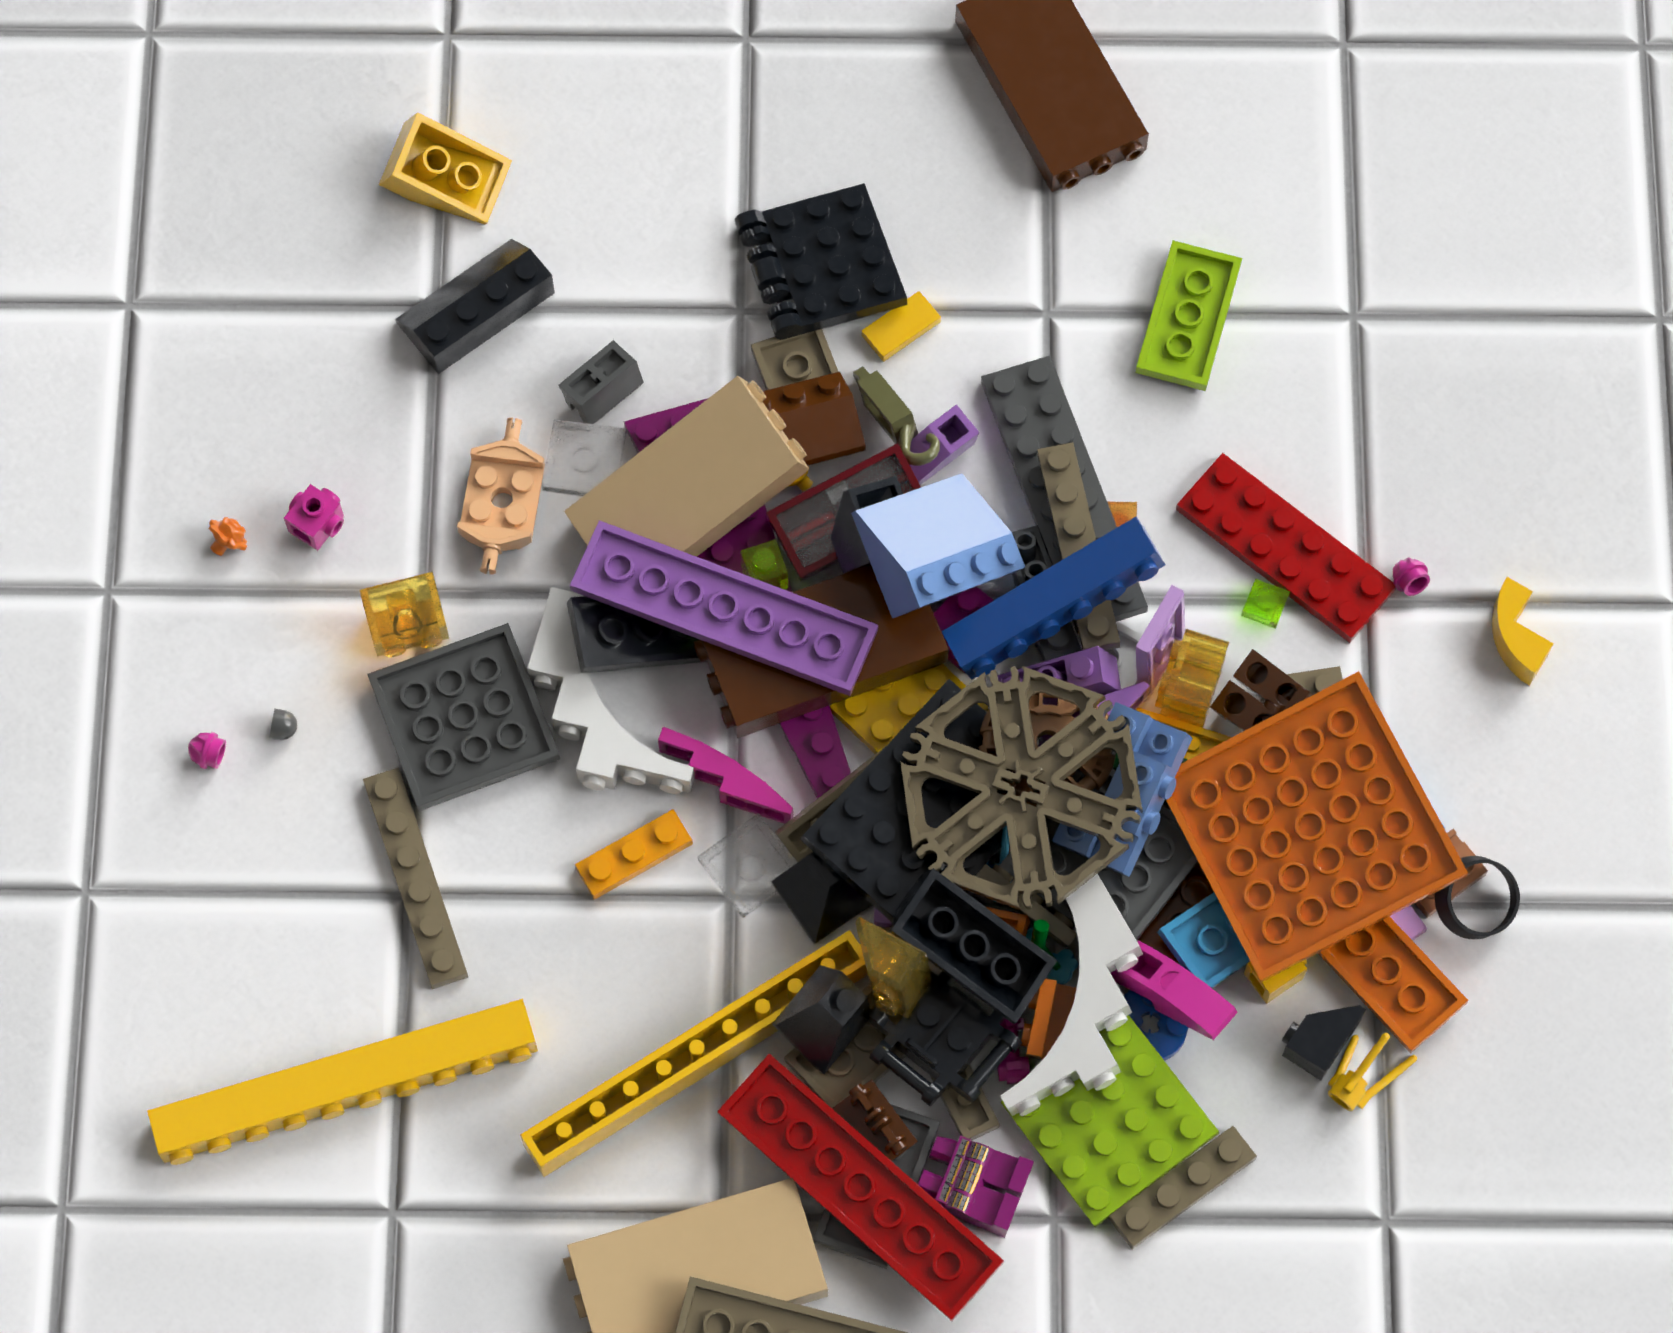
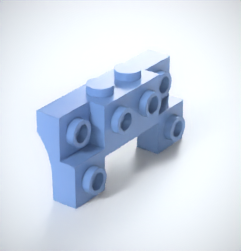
(1157, 758)

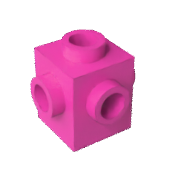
(314, 516)

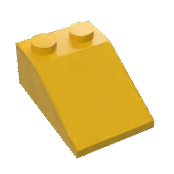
(445, 170)

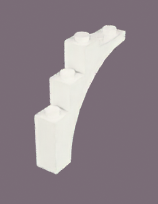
(579, 713)
(1098, 1004)

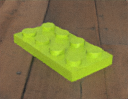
(1188, 315)

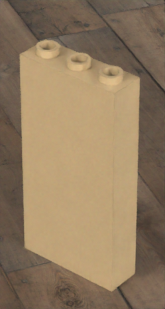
(698, 474)
(744, 1241)

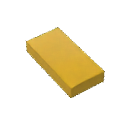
(901, 326)

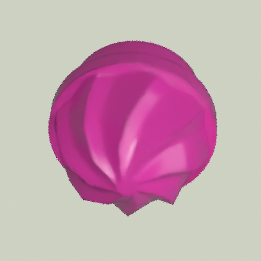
(1410, 576)
(207, 750)

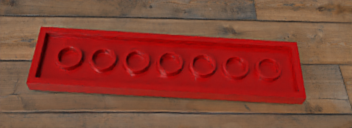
(861, 1187)

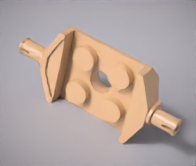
(498, 469)

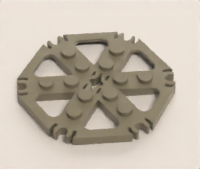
(1017, 753)

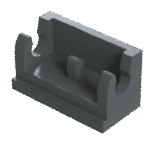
(601, 383)

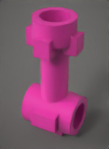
(1013, 1067)

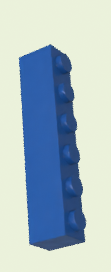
(1054, 598)

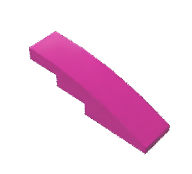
(737, 784)

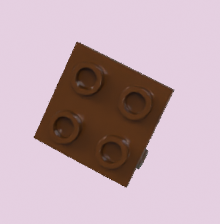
(876, 1120)

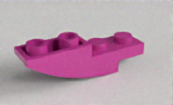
(1177, 992)

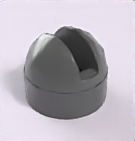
(283, 724)

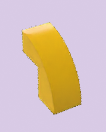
(1517, 645)

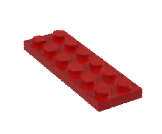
(1286, 547)

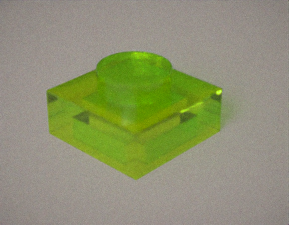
(1265, 603)

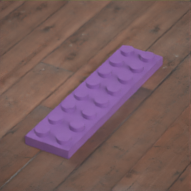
(724, 608)

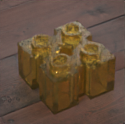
(1191, 677)

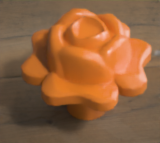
(228, 535)

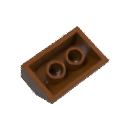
(819, 417)

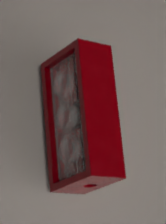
(808, 519)

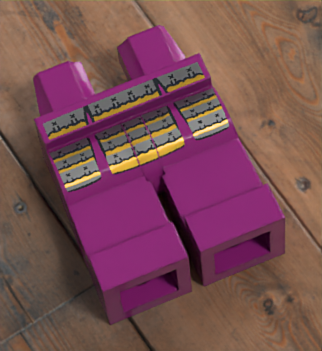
(978, 1184)

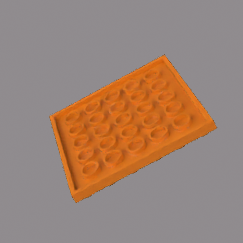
(1312, 827)

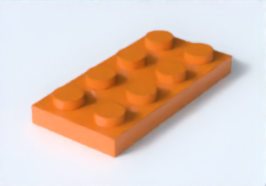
(1396, 981)

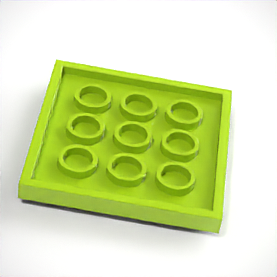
(1121, 1137)

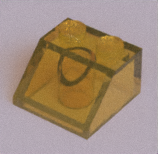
(404, 615)
(894, 969)

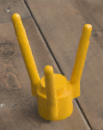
(1350, 1088)

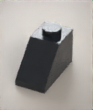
(1321, 1038)

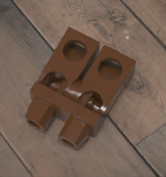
(1264, 680)

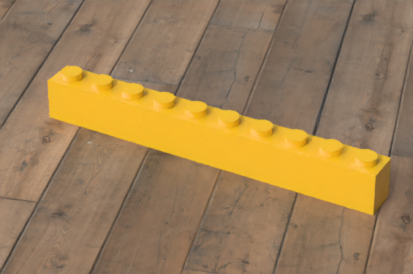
(681, 1061)
(341, 1082)

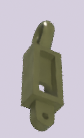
(893, 415)

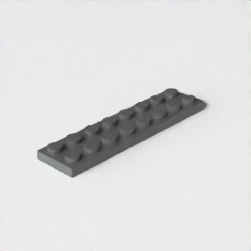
(1037, 415)

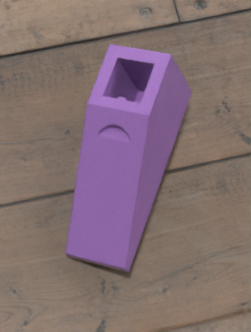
(955, 437)
(1087, 668)

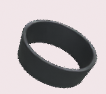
(1449, 919)

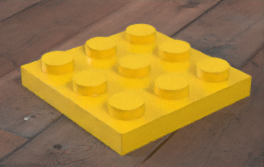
(884, 711)

